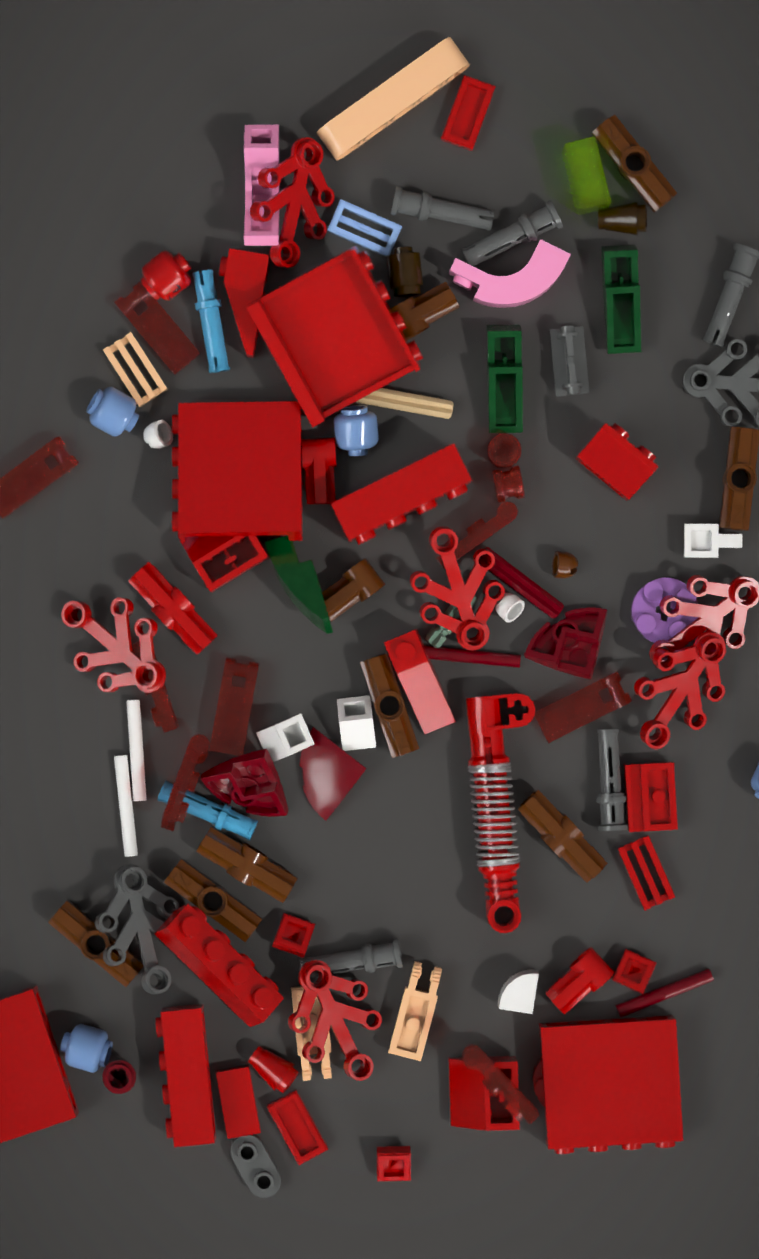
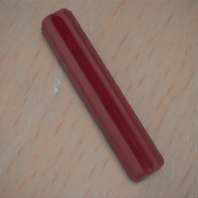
(523, 585)

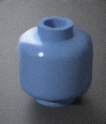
(112, 411)
(356, 430)
(86, 1048)

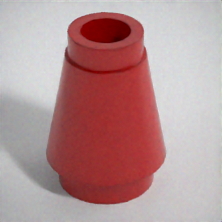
(273, 1069)

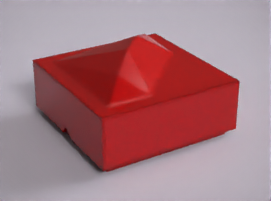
(293, 935)
(634, 971)
(394, 1163)

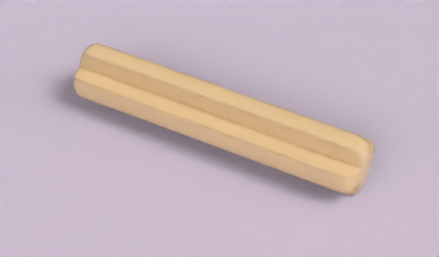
(409, 403)

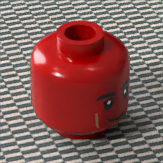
(166, 275)

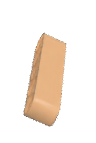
(393, 98)

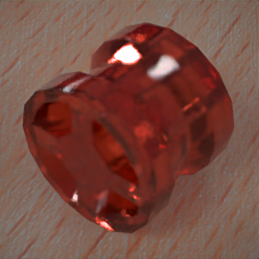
(501, 457)
(508, 484)

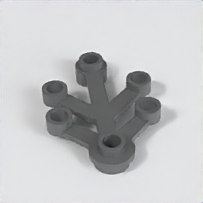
(739, 384)
(139, 924)

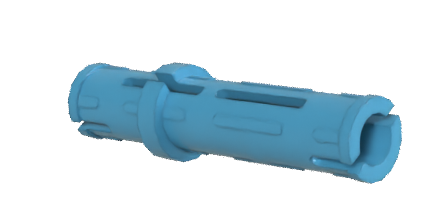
(208, 307)
(214, 813)

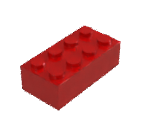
(402, 493)

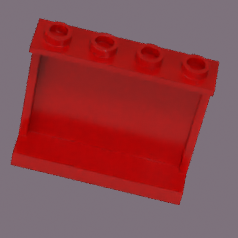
(335, 334)
(238, 469)
(32, 1074)
(611, 1083)

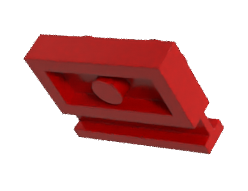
(650, 796)

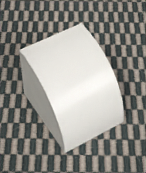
(356, 723)
(285, 737)
(519, 992)

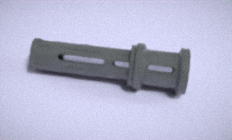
(426, 207)
(526, 228)
(736, 278)
(609, 739)
(368, 958)

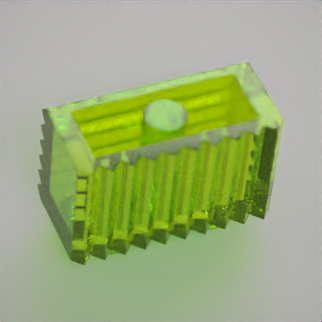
(586, 175)

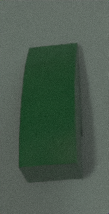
(621, 298)
(505, 378)
(299, 582)

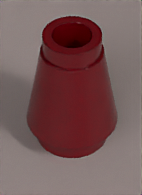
(114, 1082)

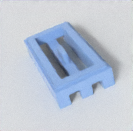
(338, 217)

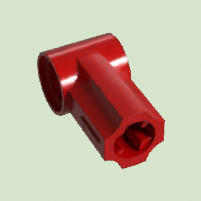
(319, 466)
(585, 975)

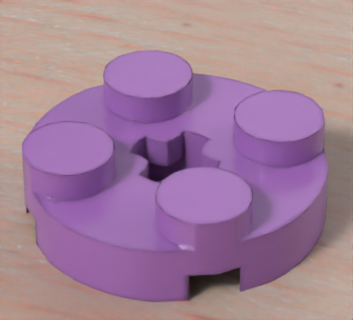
(644, 609)

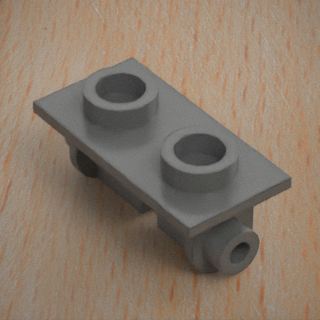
(569, 361)

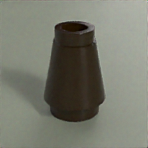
(624, 218)

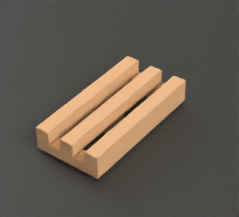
(120, 345)

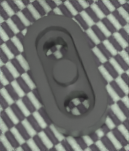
(256, 1166)

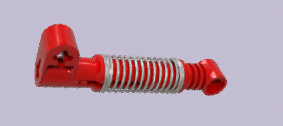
(492, 801)

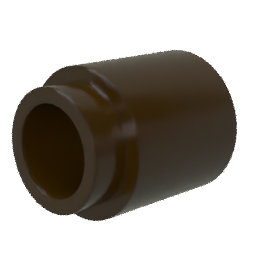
(404, 272)

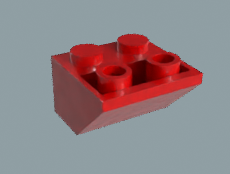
(617, 460)
(223, 557)
(472, 1102)

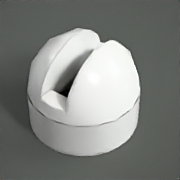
(158, 434)
(509, 607)

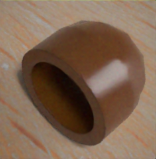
(564, 565)

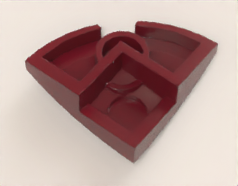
(570, 643)
(327, 773)
(249, 782)

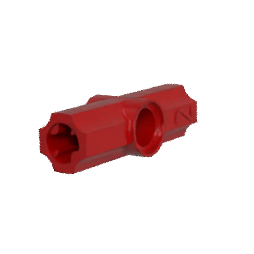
(173, 608)

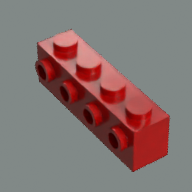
(219, 965)
(188, 1075)

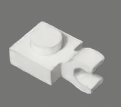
(704, 540)

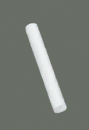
(136, 750)
(125, 805)

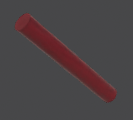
(473, 656)
(664, 993)

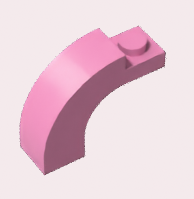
(260, 152)
(517, 288)

